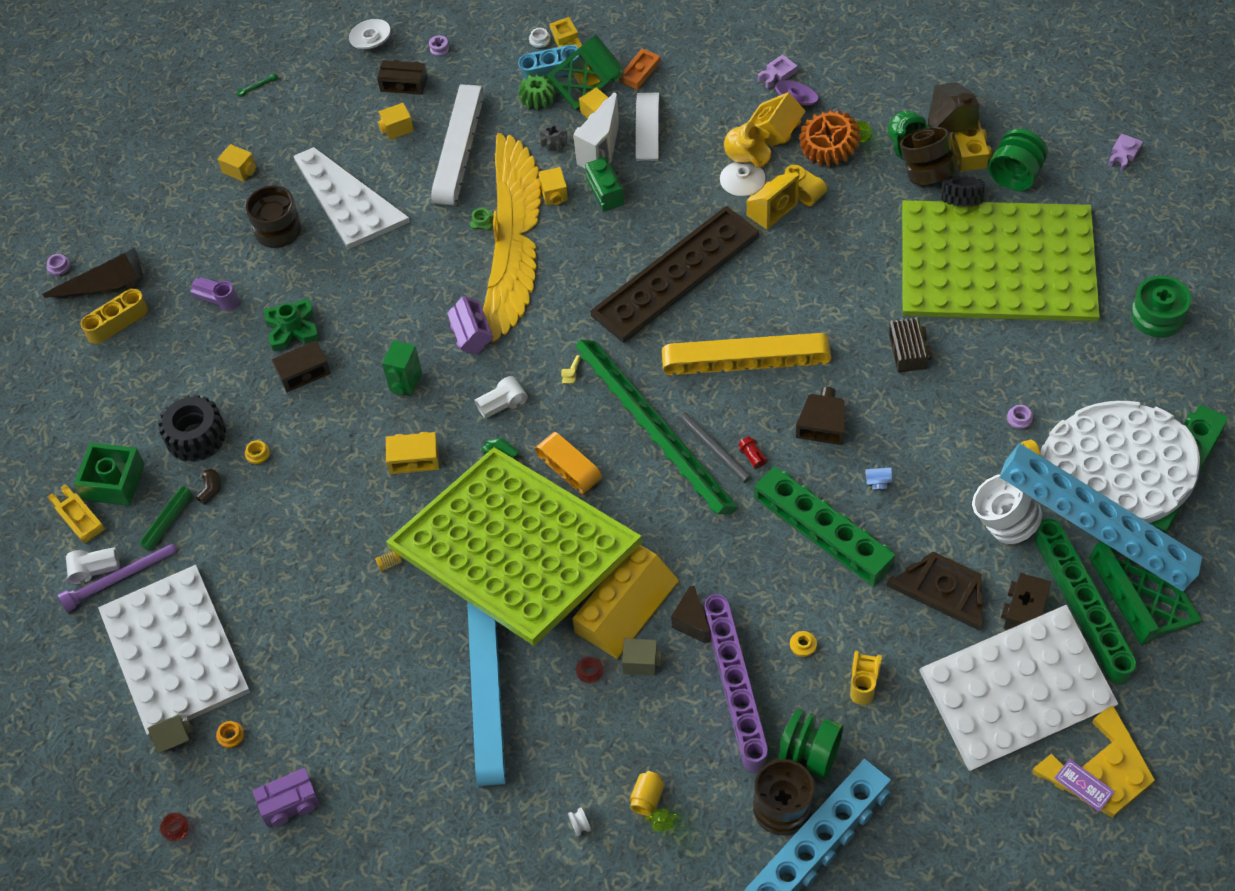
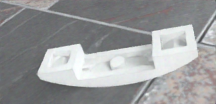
(647, 127)

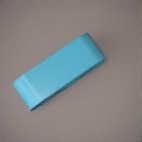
(541, 60)

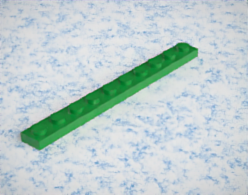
(658, 429)

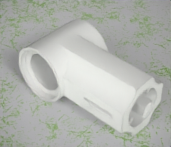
(507, 394)
(84, 565)

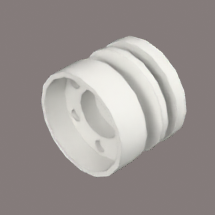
(1006, 511)

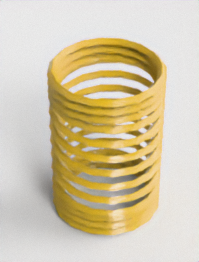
(380, 563)

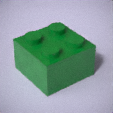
(109, 474)

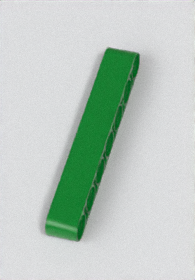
(1085, 611)

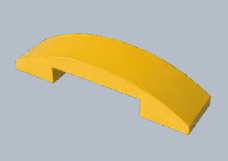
(566, 34)

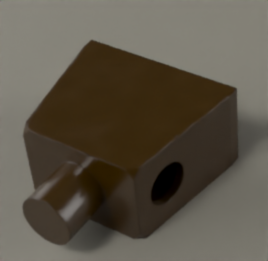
(822, 418)

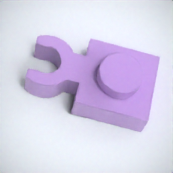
(779, 70)
(1124, 150)

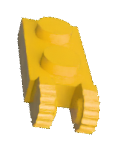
(77, 515)

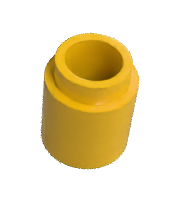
(646, 793)

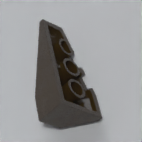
(953, 108)
(113, 274)

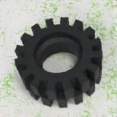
(963, 191)

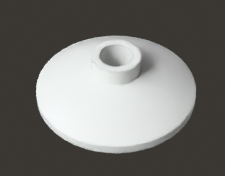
(369, 34)
(742, 179)

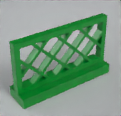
(1126, 596)

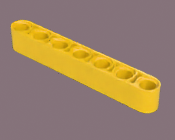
(746, 353)

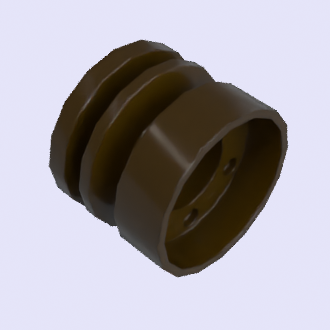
(787, 783)

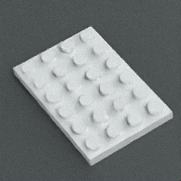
(173, 649)
(1017, 687)

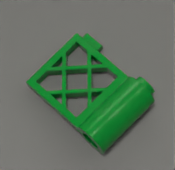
(598, 59)

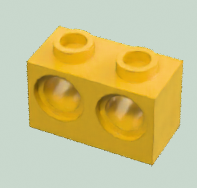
(971, 149)

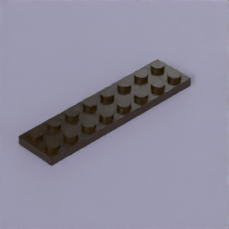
(674, 274)

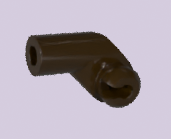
(211, 485)

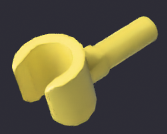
(569, 375)

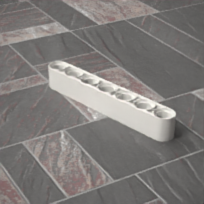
(456, 145)

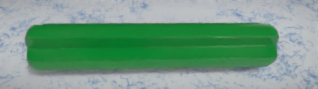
(165, 518)

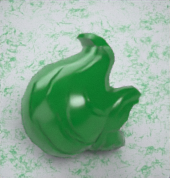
(902, 125)

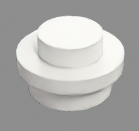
(539, 38)

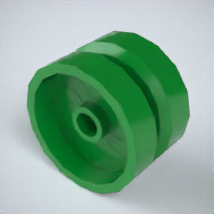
(1160, 306)

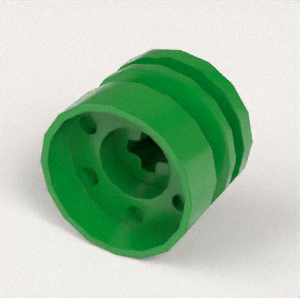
(1018, 159)
(811, 744)

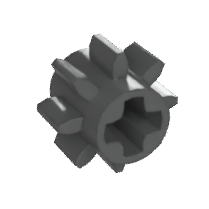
(553, 137)

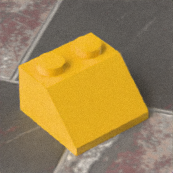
(779, 118)
(774, 200)

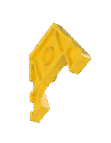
(1116, 766)

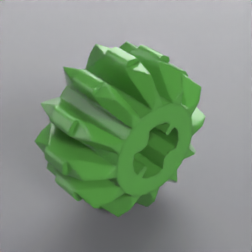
(536, 92)

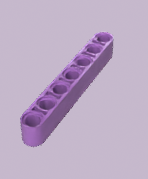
(735, 693)

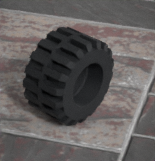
(196, 442)

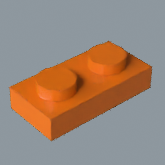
(640, 69)

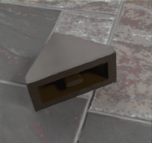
(690, 617)

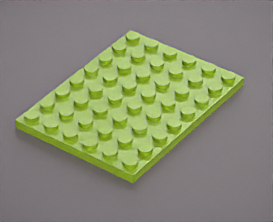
(999, 261)
(514, 545)

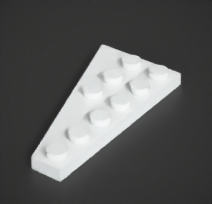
(349, 204)

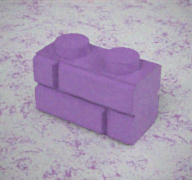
(470, 325)
(286, 798)

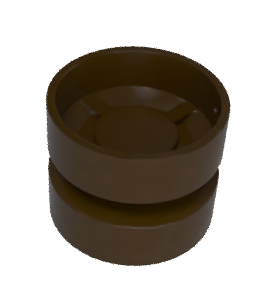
(928, 155)
(273, 216)

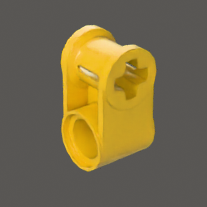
(810, 187)
(864, 674)

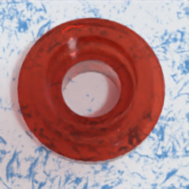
(589, 662)
(171, 819)

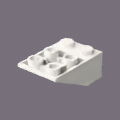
(598, 134)

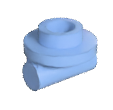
(879, 477)

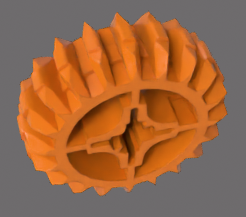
(844, 136)

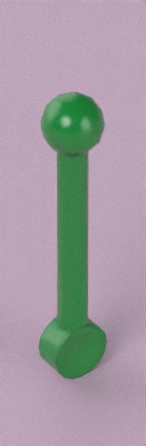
(241, 92)

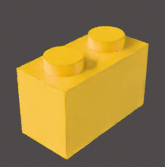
(412, 452)

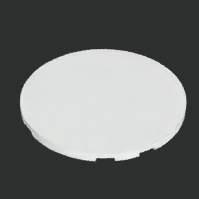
(1128, 455)

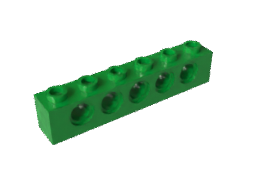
(1210, 427)
(869, 568)

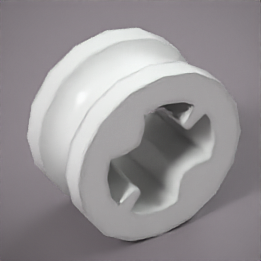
(579, 822)

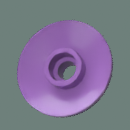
(802, 93)

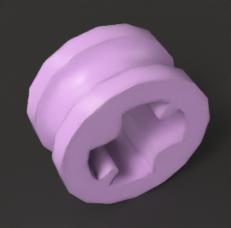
(436, 40)

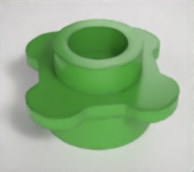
(477, 215)

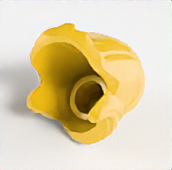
(747, 145)

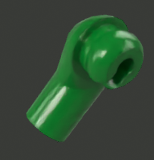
(502, 445)

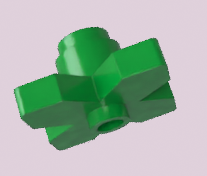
(290, 322)

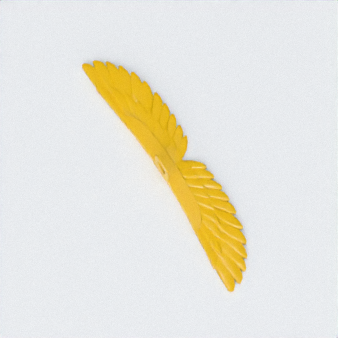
(513, 254)

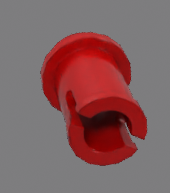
(752, 452)

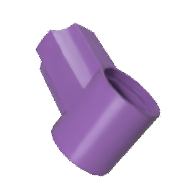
(219, 293)

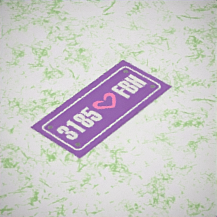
(1084, 785)

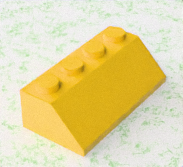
(625, 601)

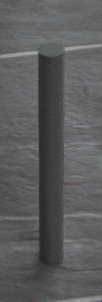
(701, 434)

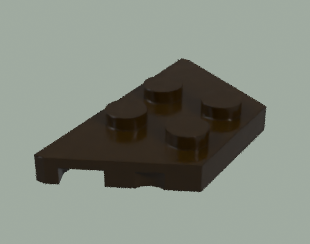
(944, 587)

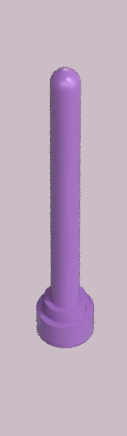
(71, 599)

